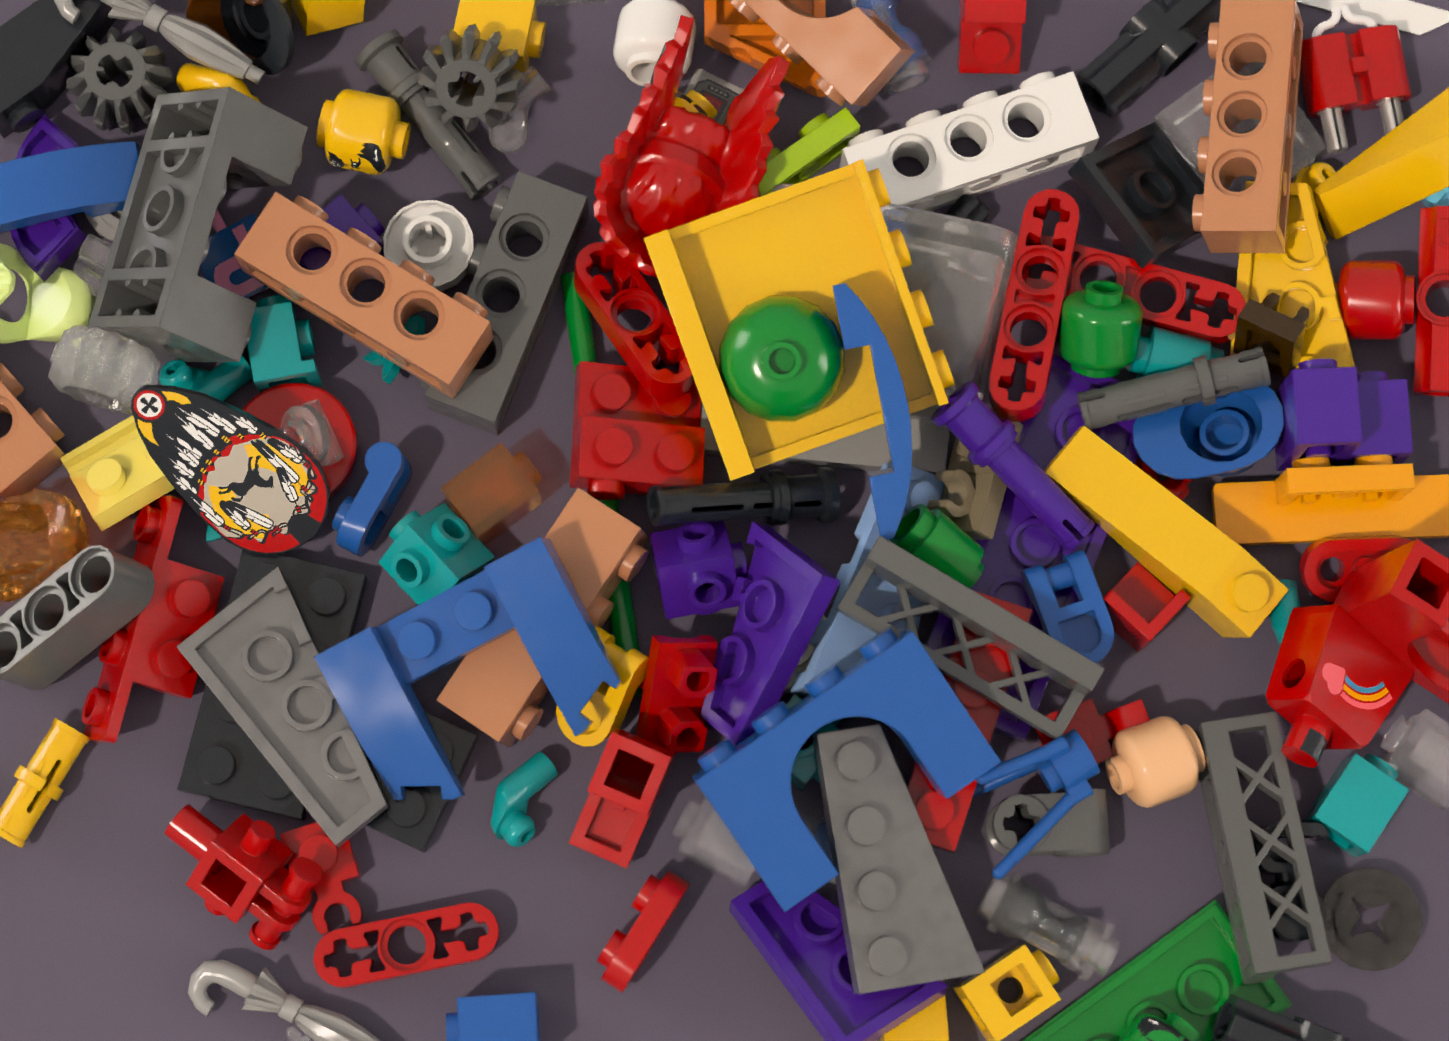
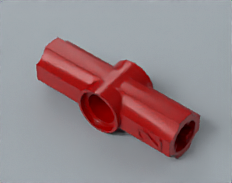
(1432, 331)

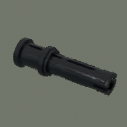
(772, 498)

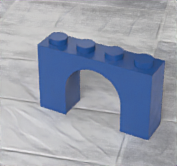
(753, 779)

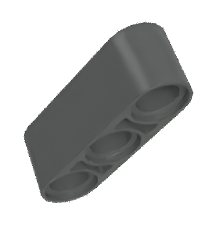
(71, 615)

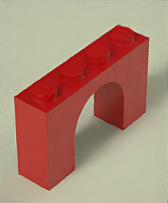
(1406, 608)

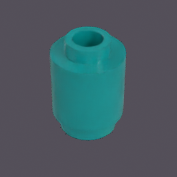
(1169, 350)

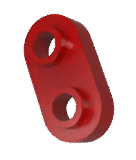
(1349, 552)
(628, 951)

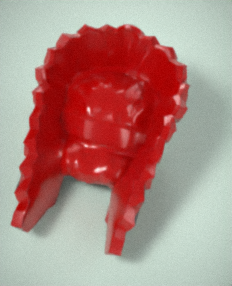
(681, 162)

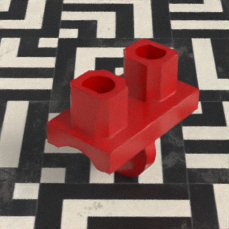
(674, 692)

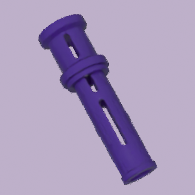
(994, 444)

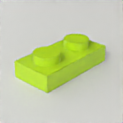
(818, 146)

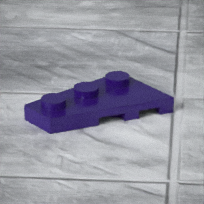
(772, 628)
(812, 963)

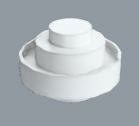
(433, 239)

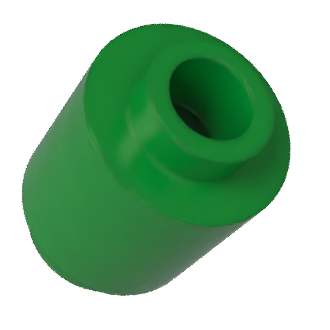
(940, 544)

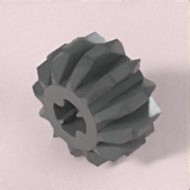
(477, 56)
(106, 61)

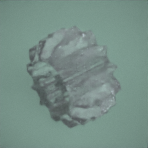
(101, 367)

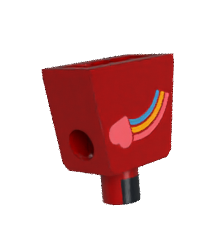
(1332, 683)

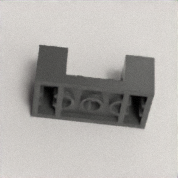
(188, 159)

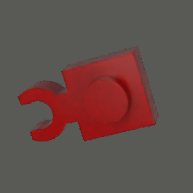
(337, 867)

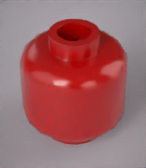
(1376, 299)

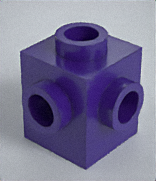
(697, 568)

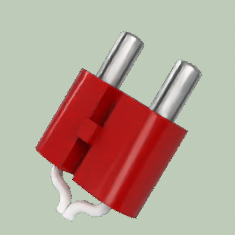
(1353, 73)

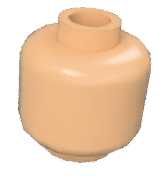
(1155, 761)

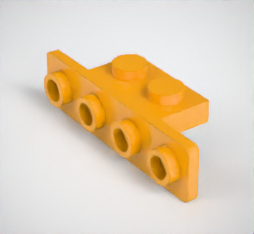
(1334, 501)

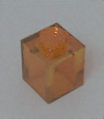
(494, 492)

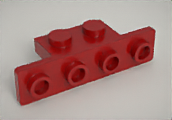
(146, 647)

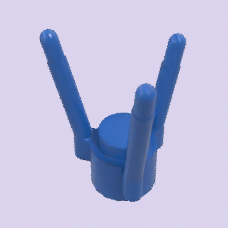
(1061, 764)

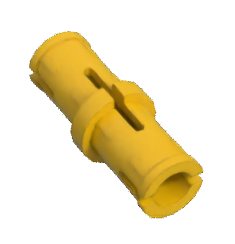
(40, 781)

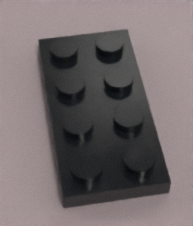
(221, 756)

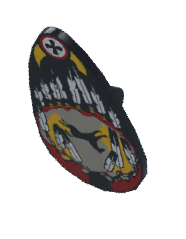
(233, 468)

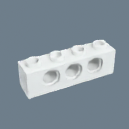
(1047, 101)

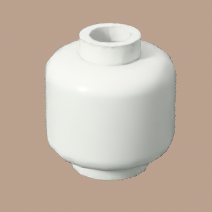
(643, 33)

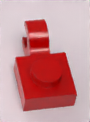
(1097, 729)

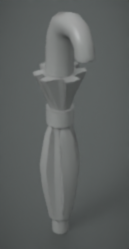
(188, 36)
(267, 995)

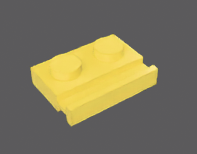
(115, 474)

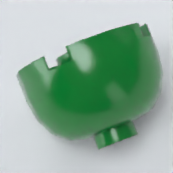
(781, 358)

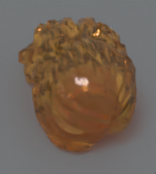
(36, 539)

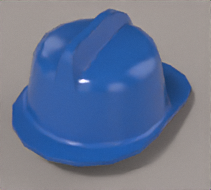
(1211, 439)

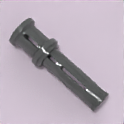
(398, 77)

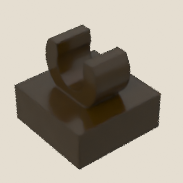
(1273, 331)

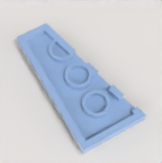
(839, 636)

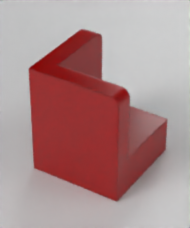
(1141, 606)

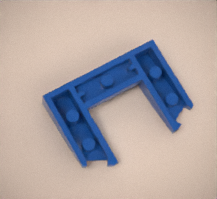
(516, 592)

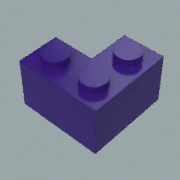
(1342, 415)

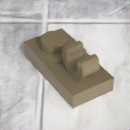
(971, 493)

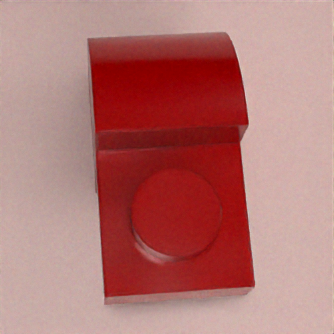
(990, 36)
(622, 797)

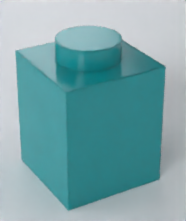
(1358, 803)

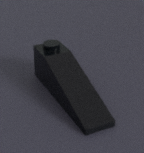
(37, 58)

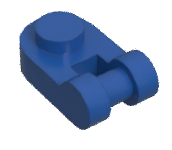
(365, 516)
(1082, 625)

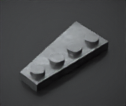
(267, 678)
(889, 884)

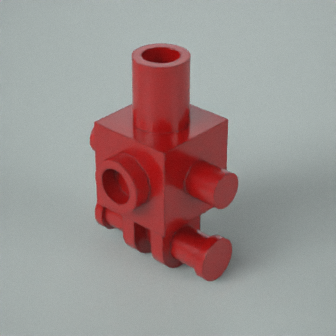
(245, 873)

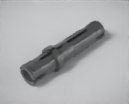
(1187, 385)

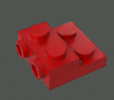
(630, 437)

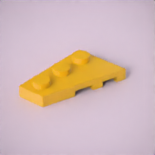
(1300, 279)

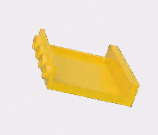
(798, 247)

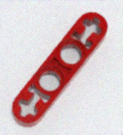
(1133, 281)
(1034, 304)

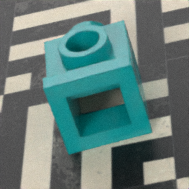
(280, 345)

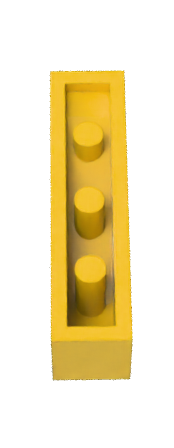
(1390, 173)
(1167, 536)

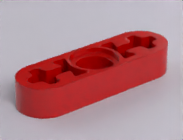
(633, 346)
(363, 970)

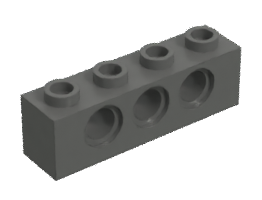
(557, 220)

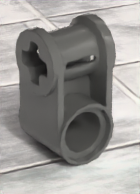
(1078, 834)

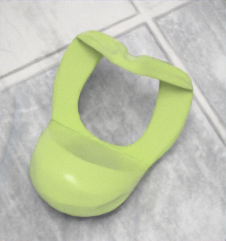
(50, 304)

